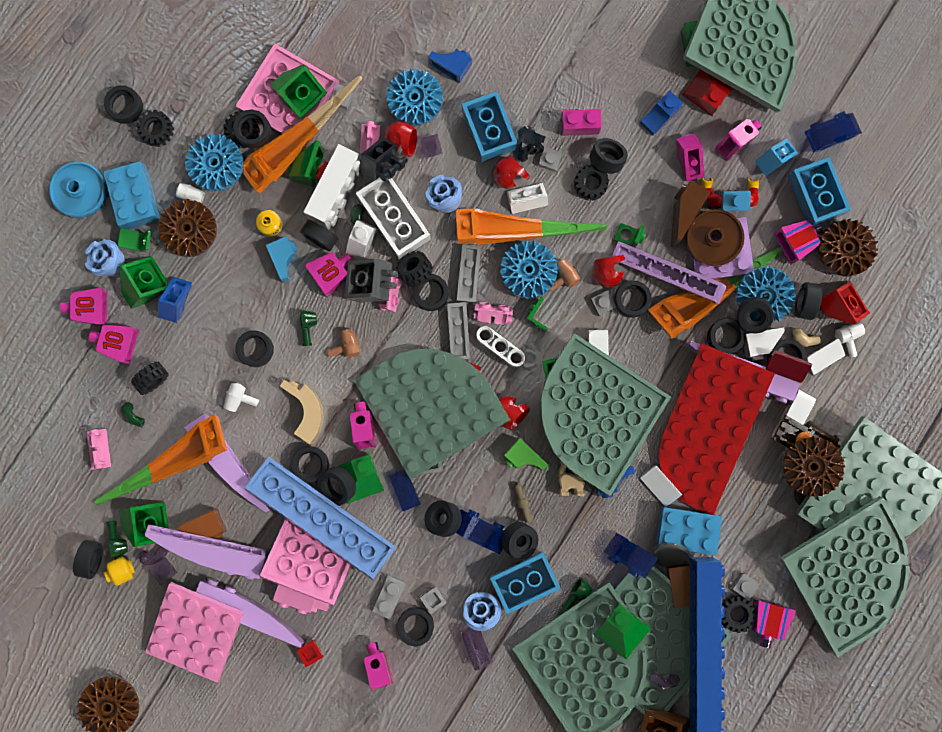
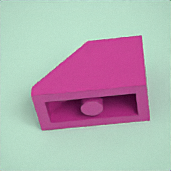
(690, 156)

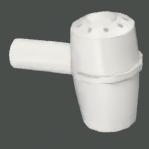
(189, 192)
(848, 334)
(234, 397)

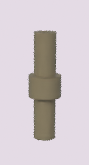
(523, 503)

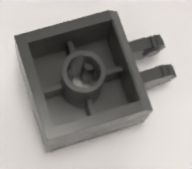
(369, 280)

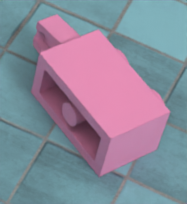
(286, 597)

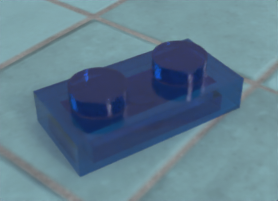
(404, 490)

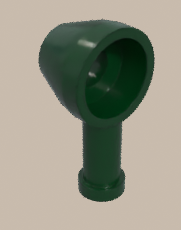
(308, 320)
(117, 546)
(580, 589)

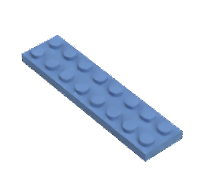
(320, 518)

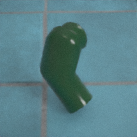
(356, 213)
(128, 415)

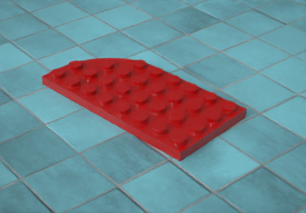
(711, 425)

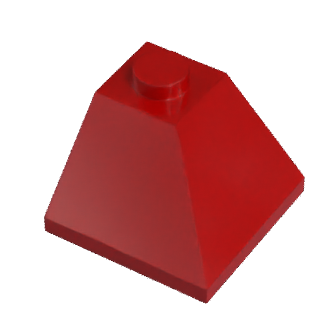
(707, 92)
(844, 304)

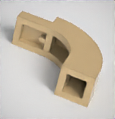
(313, 411)

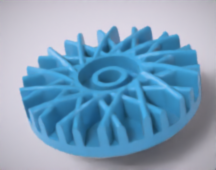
(411, 85)
(205, 154)
(89, 195)
(769, 281)
(529, 284)

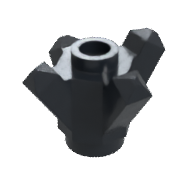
(529, 143)

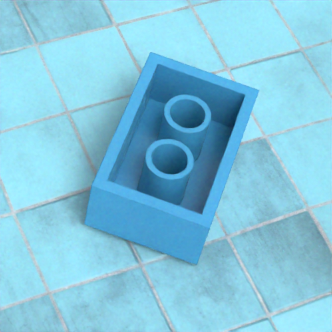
(489, 126)
(819, 192)
(132, 195)
(689, 529)
(524, 582)

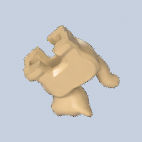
(569, 481)

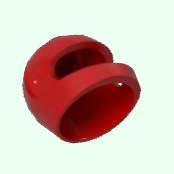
(404, 136)
(506, 171)
(604, 271)
(515, 413)

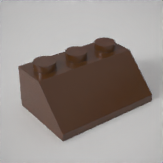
(664, 721)

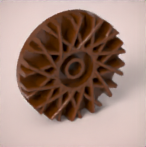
(176, 220)
(729, 234)
(858, 241)
(828, 470)
(94, 709)

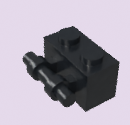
(381, 160)

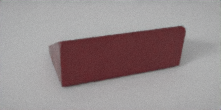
(788, 366)

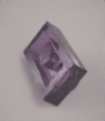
(476, 648)

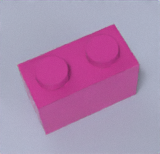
(581, 122)

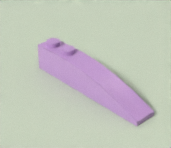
(671, 273)
(781, 388)
(231, 470)
(210, 552)
(254, 614)

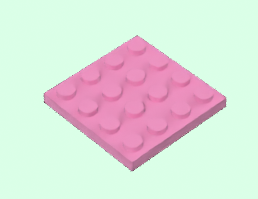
(263, 99)
(305, 565)
(194, 632)

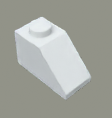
(360, 240)
(761, 343)

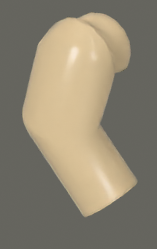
(803, 339)

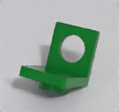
(636, 235)
(133, 240)
(532, 310)

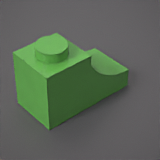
(522, 454)

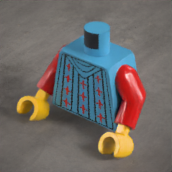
(732, 199)

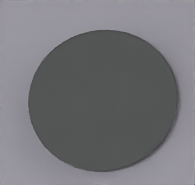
(670, 554)

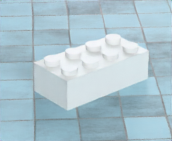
(333, 187)
(393, 216)

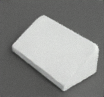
(527, 198)
(826, 356)
(660, 486)

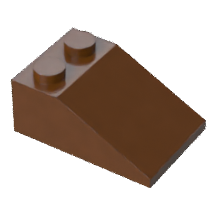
(689, 202)

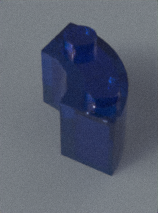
(832, 132)
(481, 531)
(630, 555)

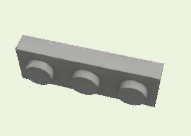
(468, 273)
(458, 330)

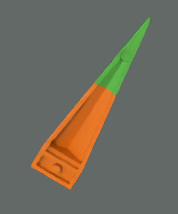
(491, 227)
(686, 309)
(192, 449)

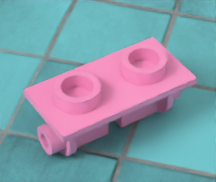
(369, 135)
(393, 297)
(500, 313)
(98, 449)

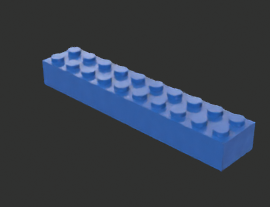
(706, 645)

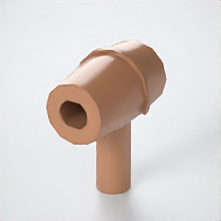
(567, 275)
(349, 345)

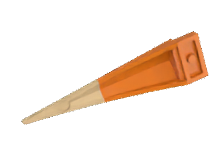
(276, 156)

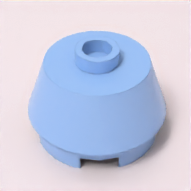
(444, 193)
(104, 258)
(481, 611)

